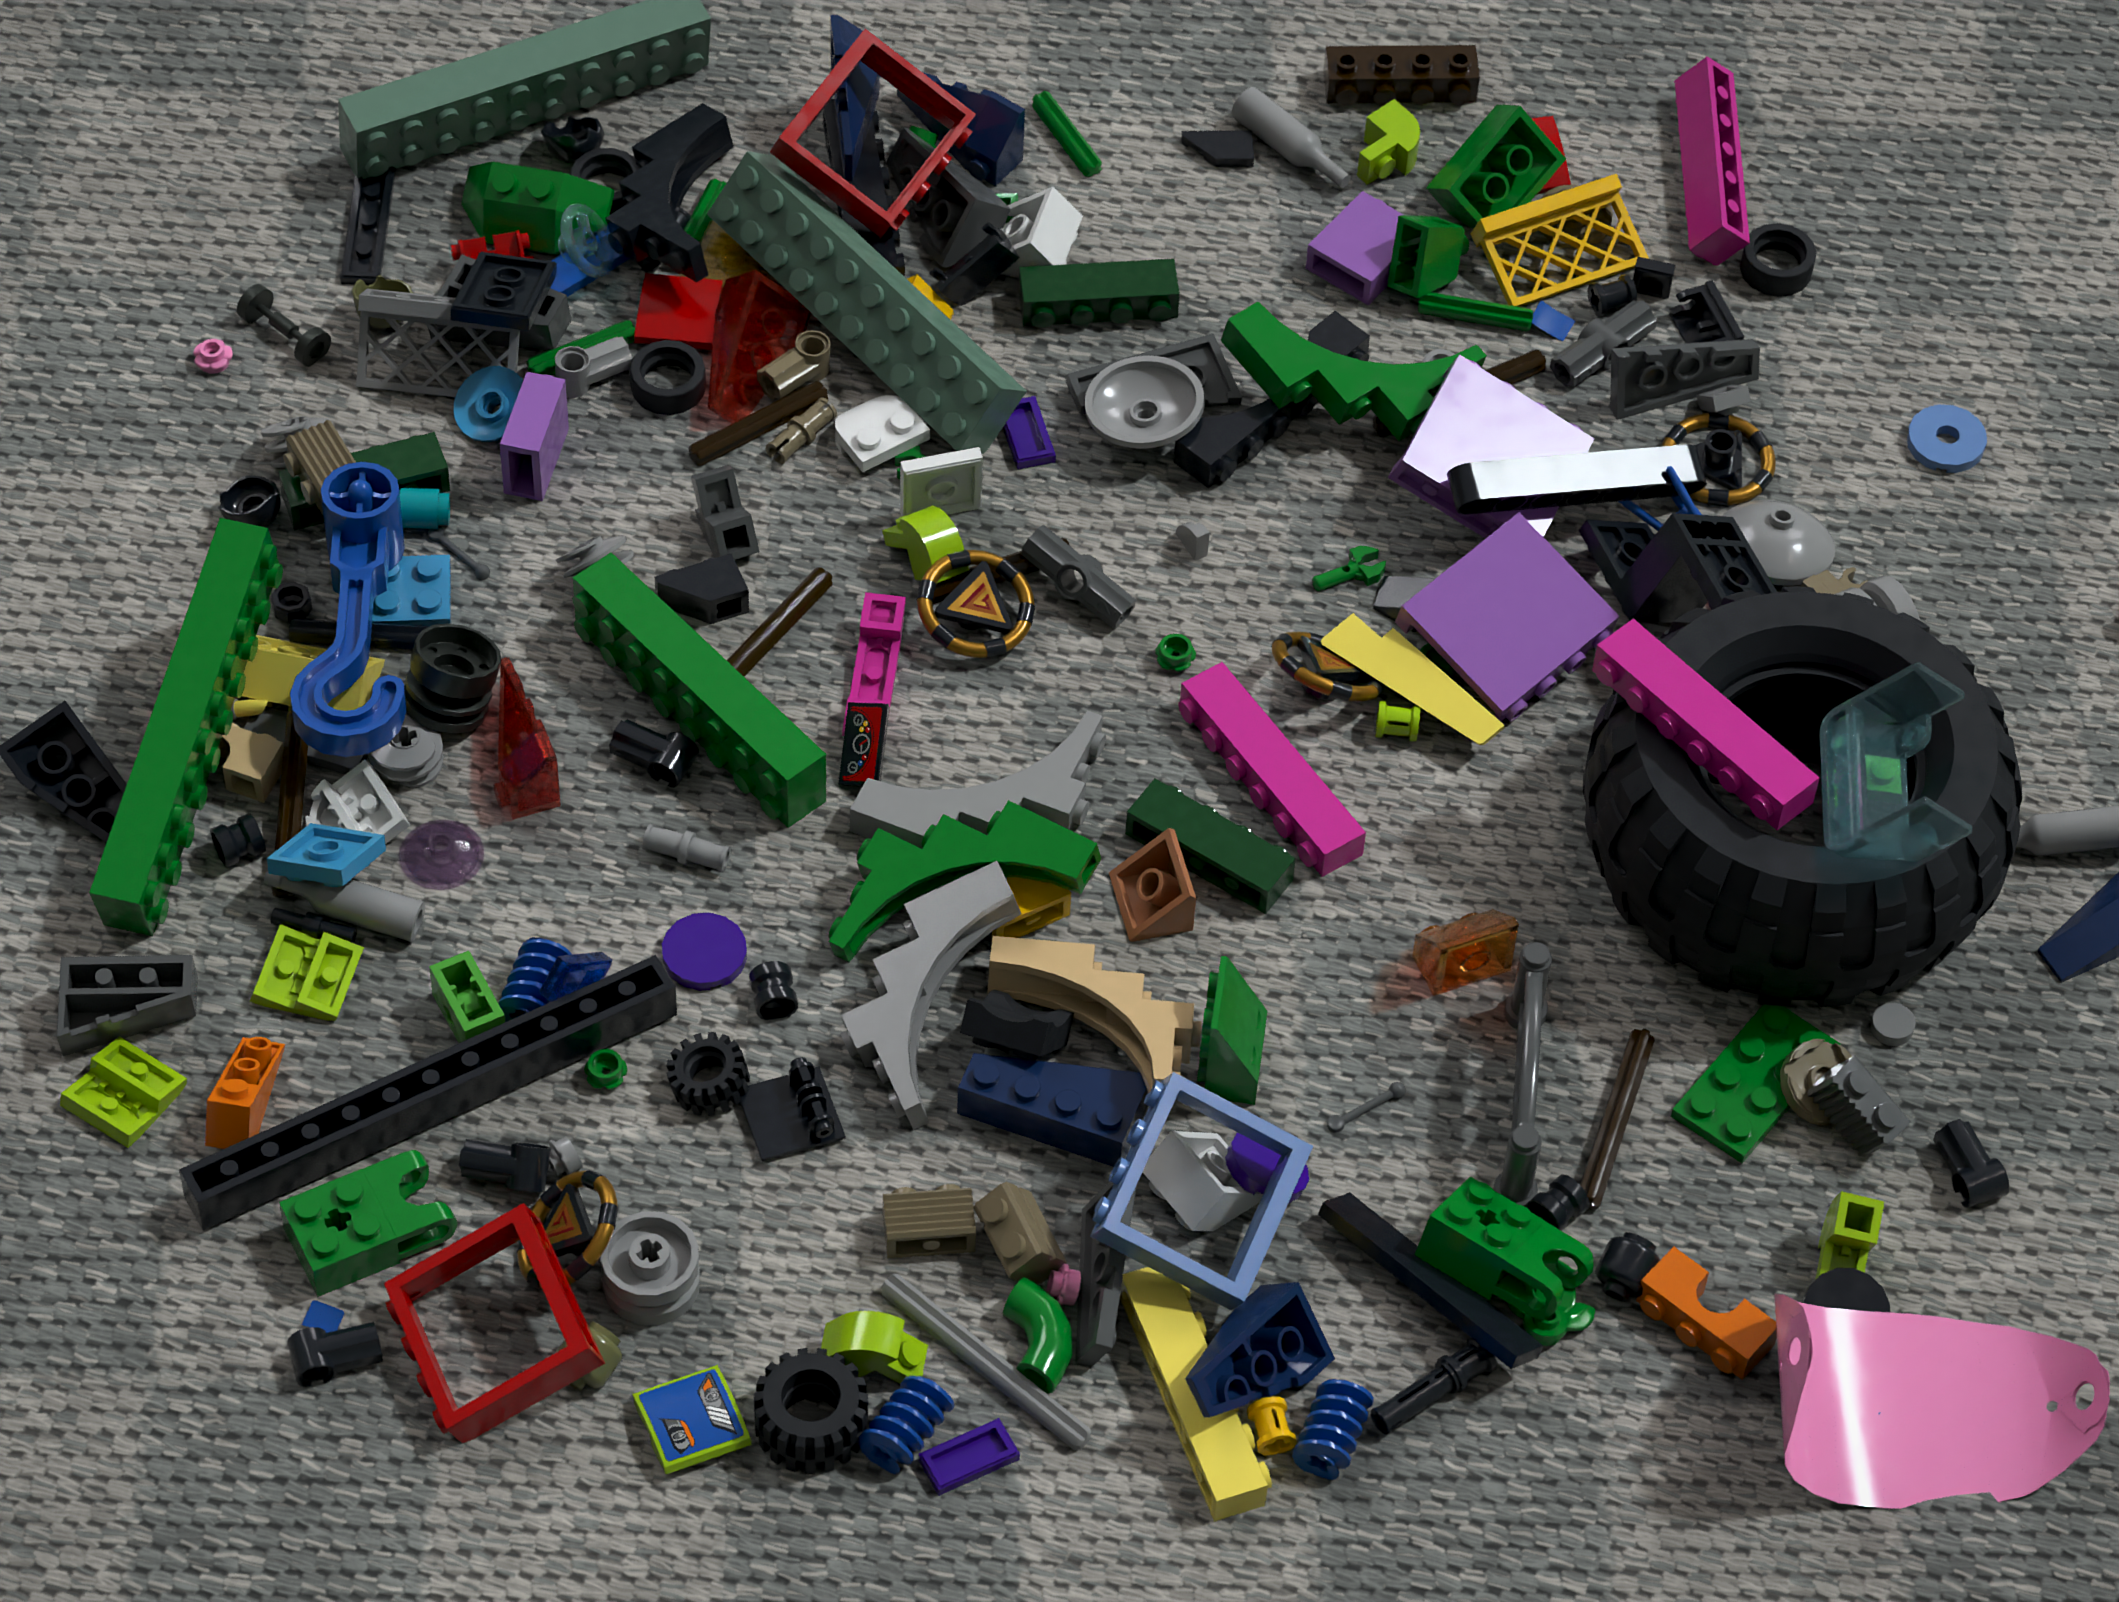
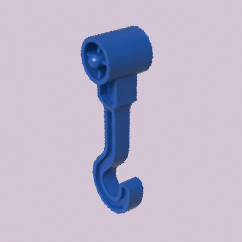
(362, 546)

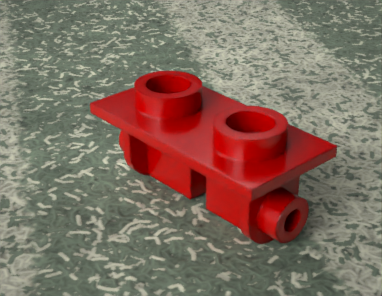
(506, 244)

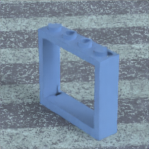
(1293, 1153)

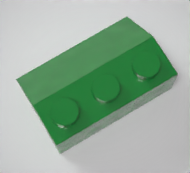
(1496, 167)

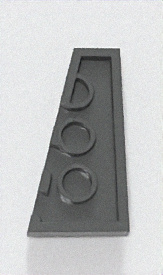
(1198, 354)
(1669, 374)
(1099, 1286)

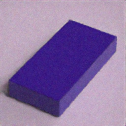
(1028, 435)
(968, 1456)

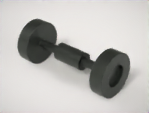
(310, 346)

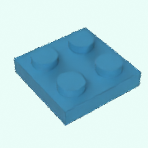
(416, 592)
(326, 854)

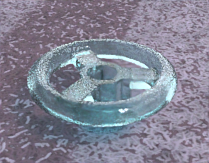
(581, 242)

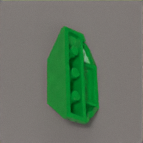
(530, 200)

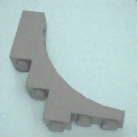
(1048, 788)
(941, 932)

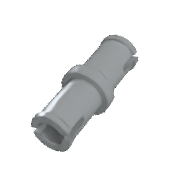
(686, 847)

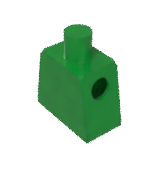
(1425, 254)

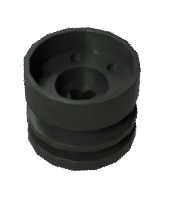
(451, 678)

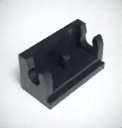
(977, 267)
(1705, 316)

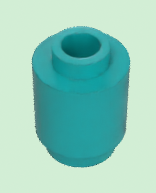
(424, 508)

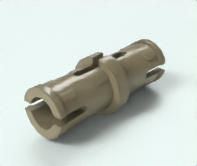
(801, 430)

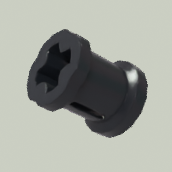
(1611, 294)

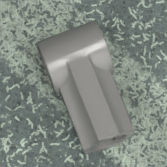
(589, 365)

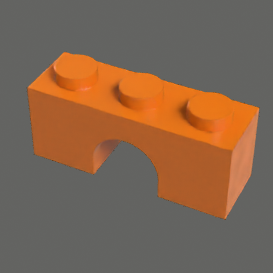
(1732, 1338)

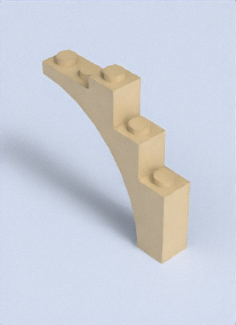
(1066, 977)

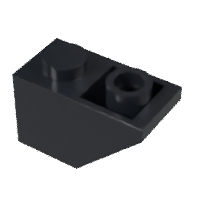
(705, 590)

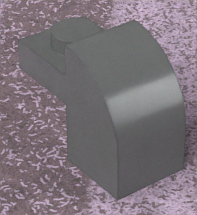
(721, 516)

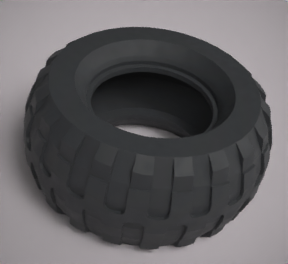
(1778, 911)

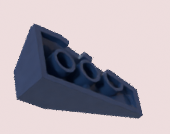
(855, 98)
(996, 130)
(2087, 937)
(1260, 1351)

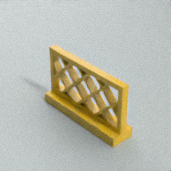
(1540, 217)

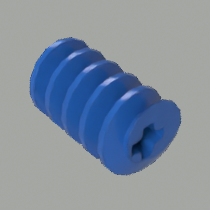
(528, 975)
(904, 1423)
(1332, 1428)

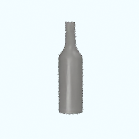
(1285, 134)
(2071, 831)
(359, 905)

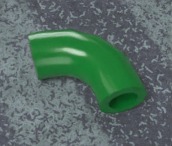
(1046, 1331)

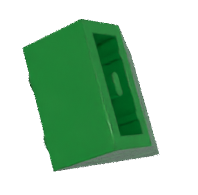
(1231, 1036)

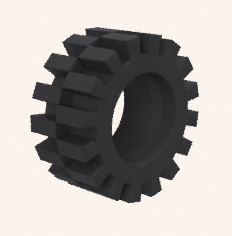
(714, 1092)

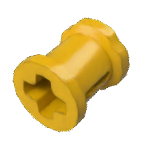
(1271, 1426)

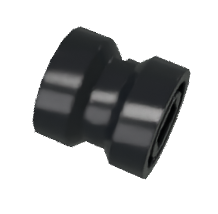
(238, 840)
(772, 985)
(1560, 1202)

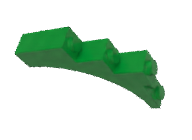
(1345, 386)
(901, 872)

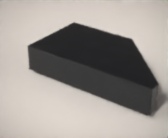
(1222, 148)

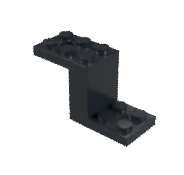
(1678, 568)

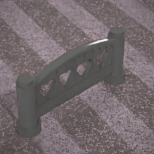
(1525, 1011)

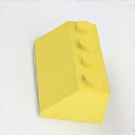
(280, 661)

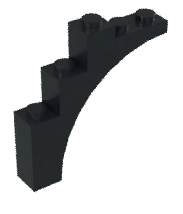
(652, 195)

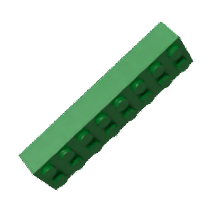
(699, 691)

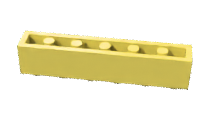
(1172, 1344)

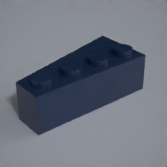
(1055, 1103)

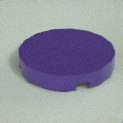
(704, 951)
(1254, 1164)

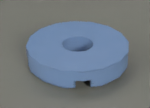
(1949, 420)

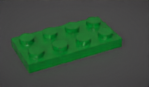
(1741, 1090)

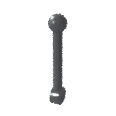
(481, 571)
(1336, 1123)

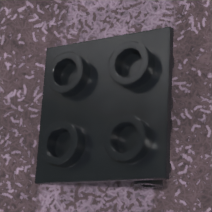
(791, 1112)

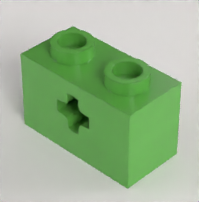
(464, 997)

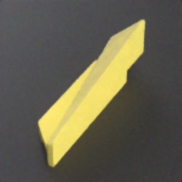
(1413, 676)

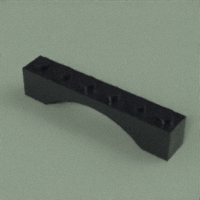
(1224, 441)

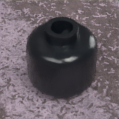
(1625, 1264)

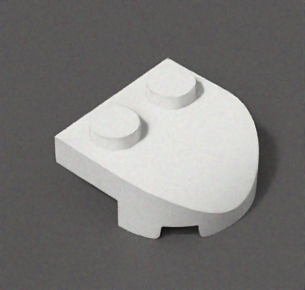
(879, 431)
(358, 803)

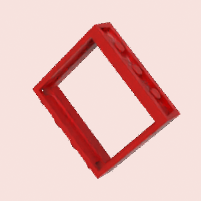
(912, 84)
(529, 1386)

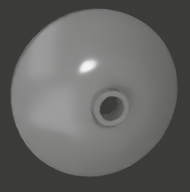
(1144, 402)
(1785, 540)

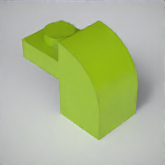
(1392, 143)
(927, 537)
(1849, 1232)
(875, 1344)

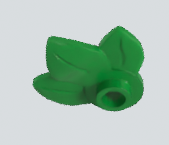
(1568, 1317)

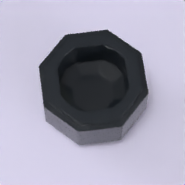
(291, 602)

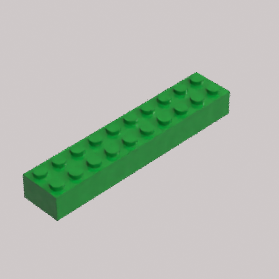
(186, 728)

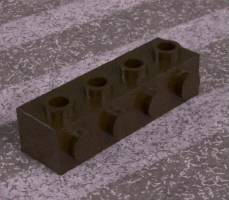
(1395, 73)

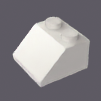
(1041, 230)
(1195, 1181)

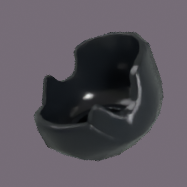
(574, 138)
(251, 501)

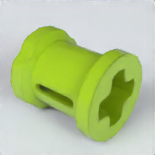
(1397, 721)

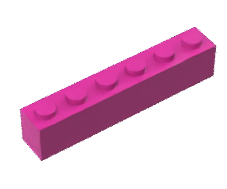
(1711, 162)
(1705, 724)
(1271, 770)

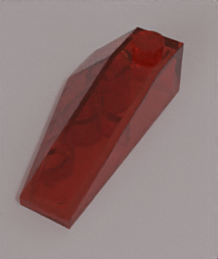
(751, 329)
(525, 753)

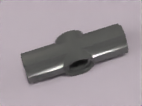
(1597, 340)
(1096, 593)

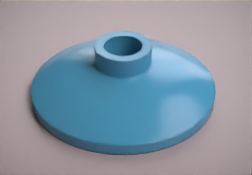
(479, 396)

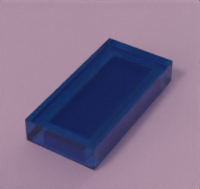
(573, 973)

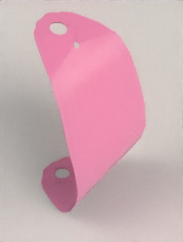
(1953, 1402)

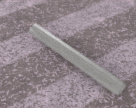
(986, 1362)

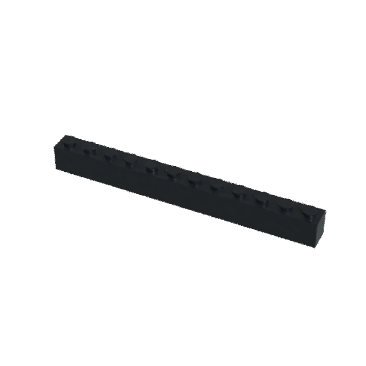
(428, 1092)

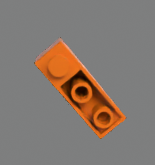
(242, 1092)

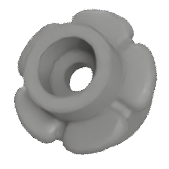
(563, 1157)

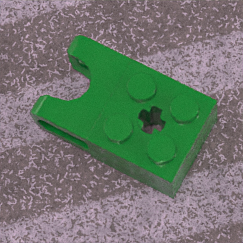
(364, 1222)
(1502, 1249)

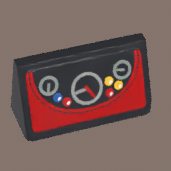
(863, 743)

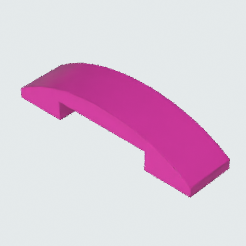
(877, 650)

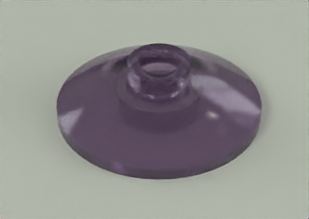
(441, 867)

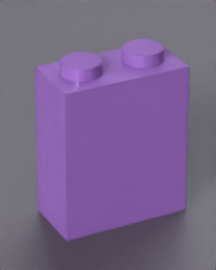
(1356, 248)
(534, 436)

